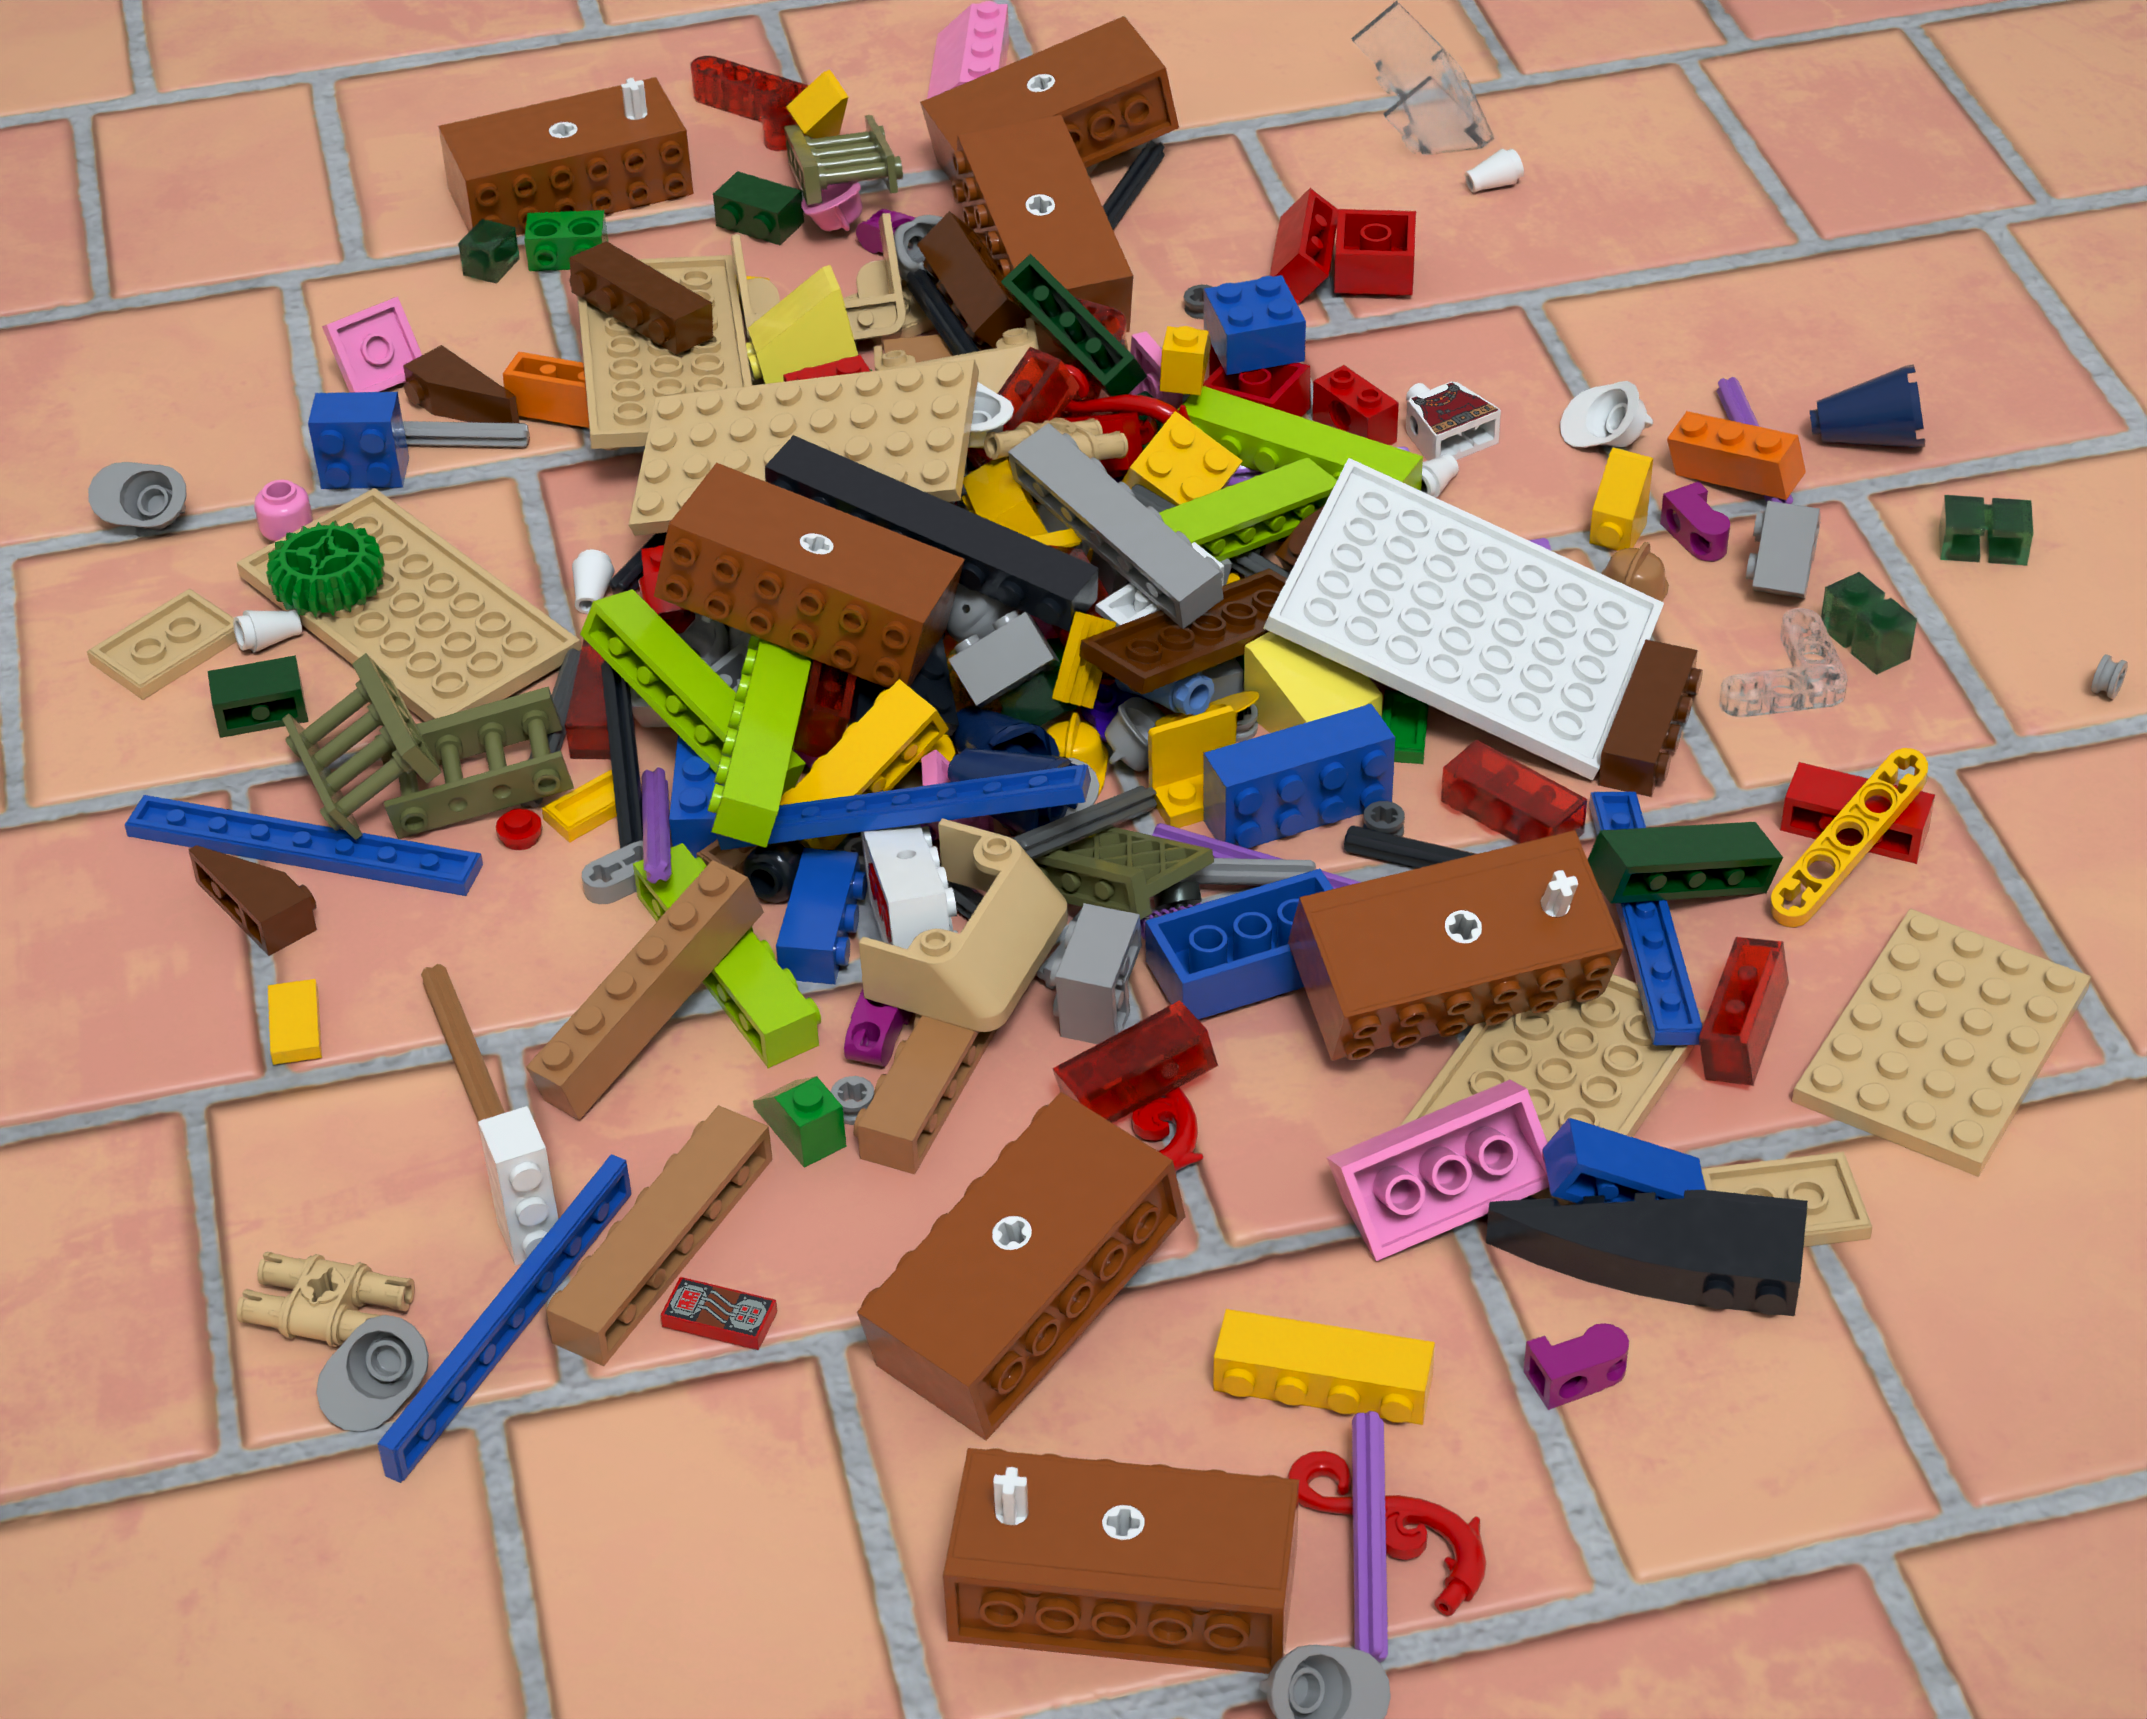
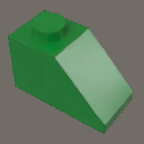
(805, 1119)

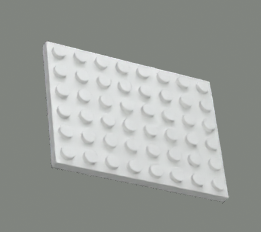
(1466, 617)

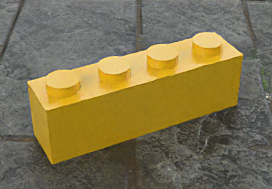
(871, 753)
(1323, 1366)

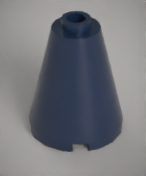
(1873, 412)
(996, 731)
(984, 763)

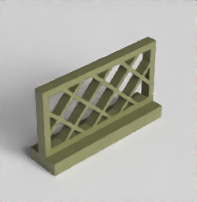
(1121, 868)

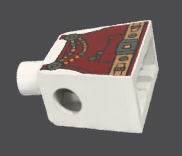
(1450, 420)

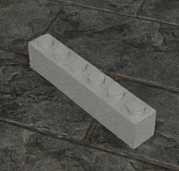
(1117, 525)

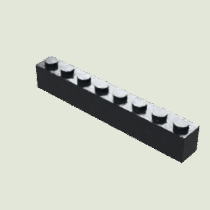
(996, 558)

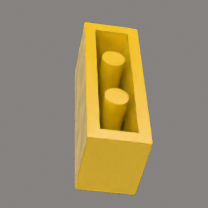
(1001, 499)

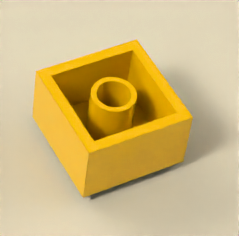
(1182, 463)

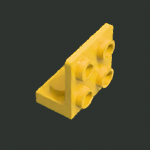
(1177, 762)

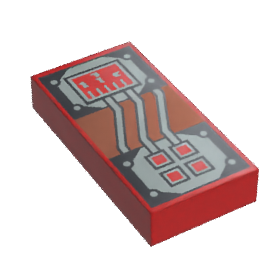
(719, 1313)

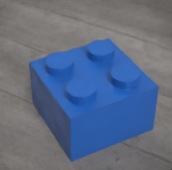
(1254, 324)
(358, 440)

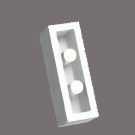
(519, 1180)

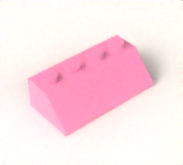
(970, 46)
(1442, 1168)

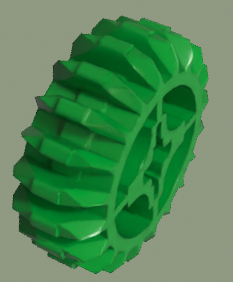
(325, 568)

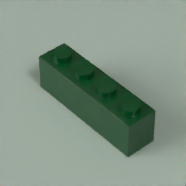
(1073, 328)
(1683, 862)

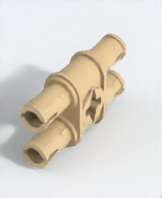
(1086, 433)
(322, 1298)

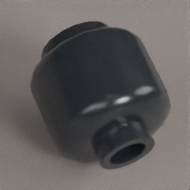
(773, 869)

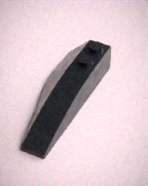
(1685, 1250)

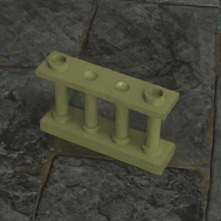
(841, 159)
(397, 732)
(503, 786)

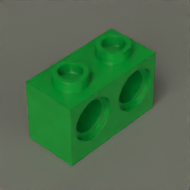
(560, 235)

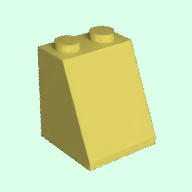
(802, 330)
(1301, 684)

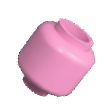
(282, 509)

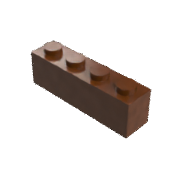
(970, 280)
(641, 297)
(1650, 718)

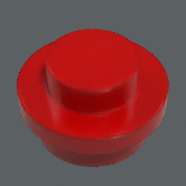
(519, 829)

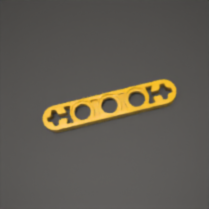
(1844, 857)

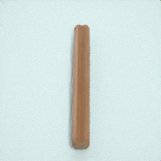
(461, 1043)

